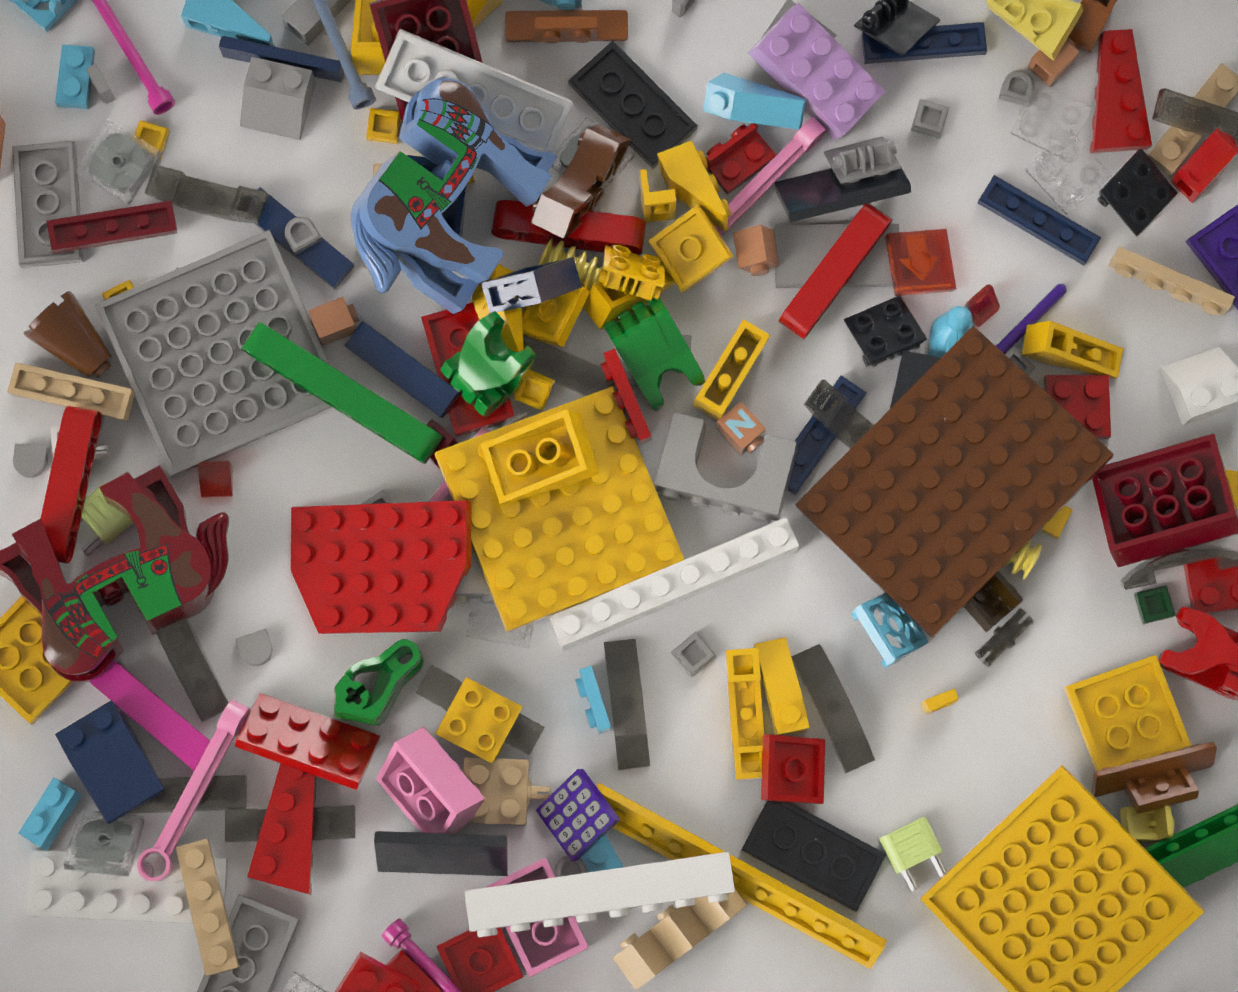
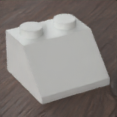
(1202, 385)

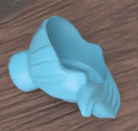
(948, 330)

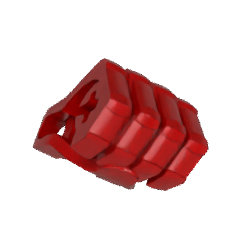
(1213, 658)

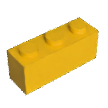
(731, 370)

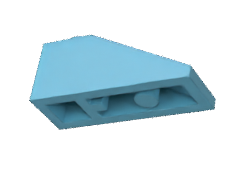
(223, 19)
(753, 102)

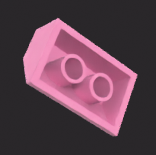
(429, 785)

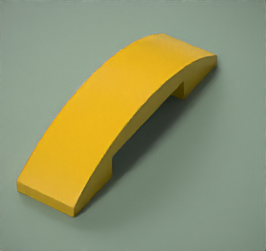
(745, 711)

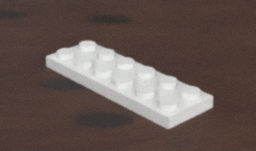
(512, 104)
(110, 897)

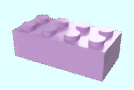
(817, 68)

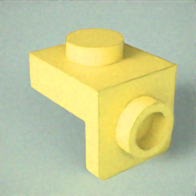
(1150, 825)

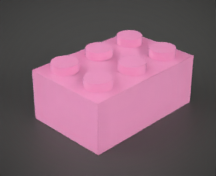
(543, 946)

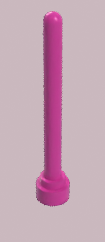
(158, 98)
(398, 936)

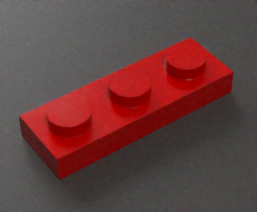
(625, 397)

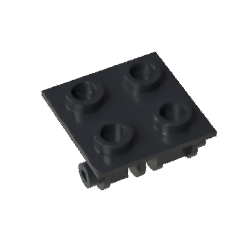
(897, 24)
(1137, 192)
(885, 331)

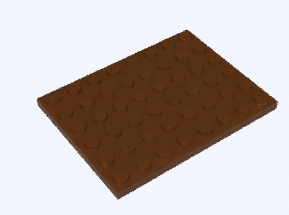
(953, 481)

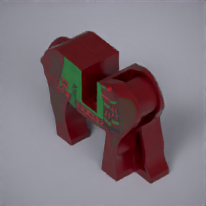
(166, 576)

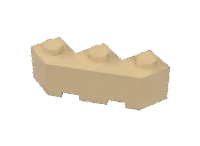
(673, 937)

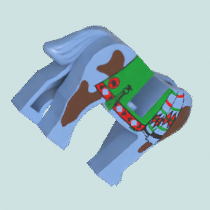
(401, 208)

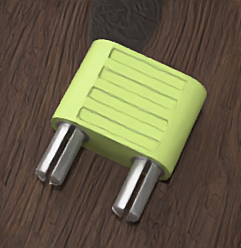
(104, 520)
(911, 846)

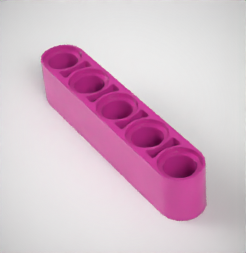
(152, 714)

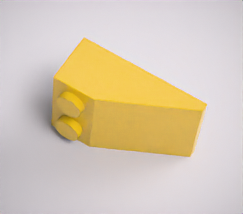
(365, 42)
(540, 457)

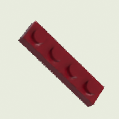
(111, 227)

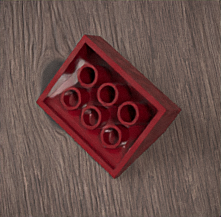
(437, 21)
(1165, 501)

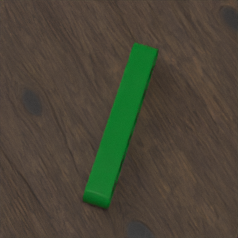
(342, 393)

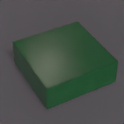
(1154, 604)

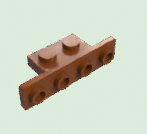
(566, 26)
(1157, 779)

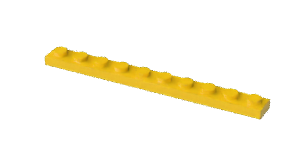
(749, 882)

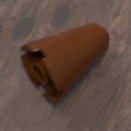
(70, 336)

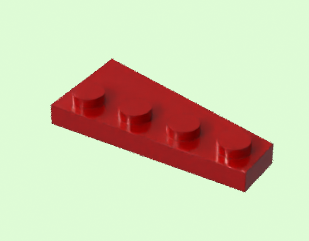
(1120, 105)
(1211, 588)

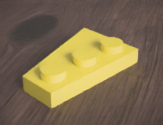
(1040, 21)

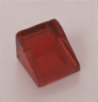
(983, 305)
(215, 479)

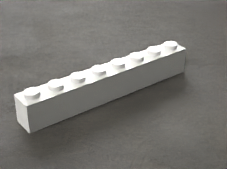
(674, 584)
(599, 892)

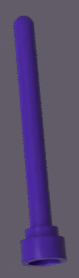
(1032, 317)

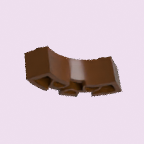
(582, 182)

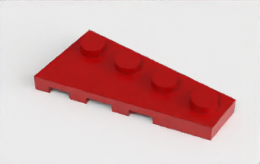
(286, 836)

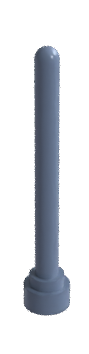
(360, 94)

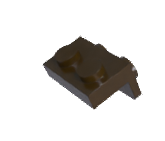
(993, 602)

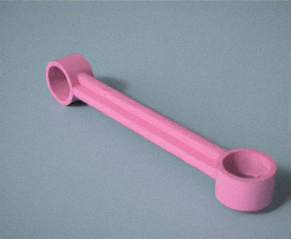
(802, 142)
(227, 728)

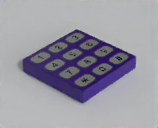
(577, 814)

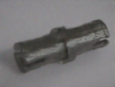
(1004, 637)

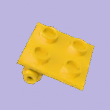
(620, 262)
(479, 720)

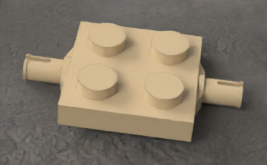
(505, 789)

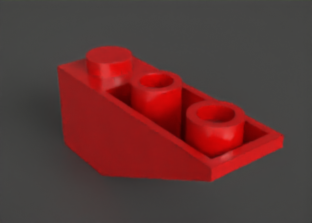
(1205, 165)

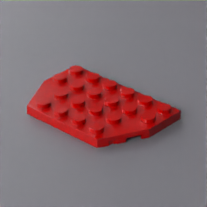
(380, 564)

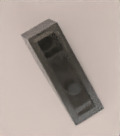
(193, 668)

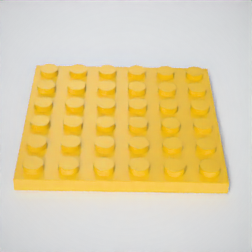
(569, 540)
(1061, 896)

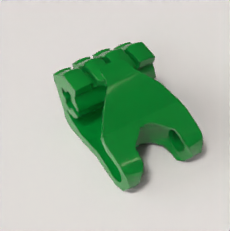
(651, 346)
(486, 368)
(390, 680)

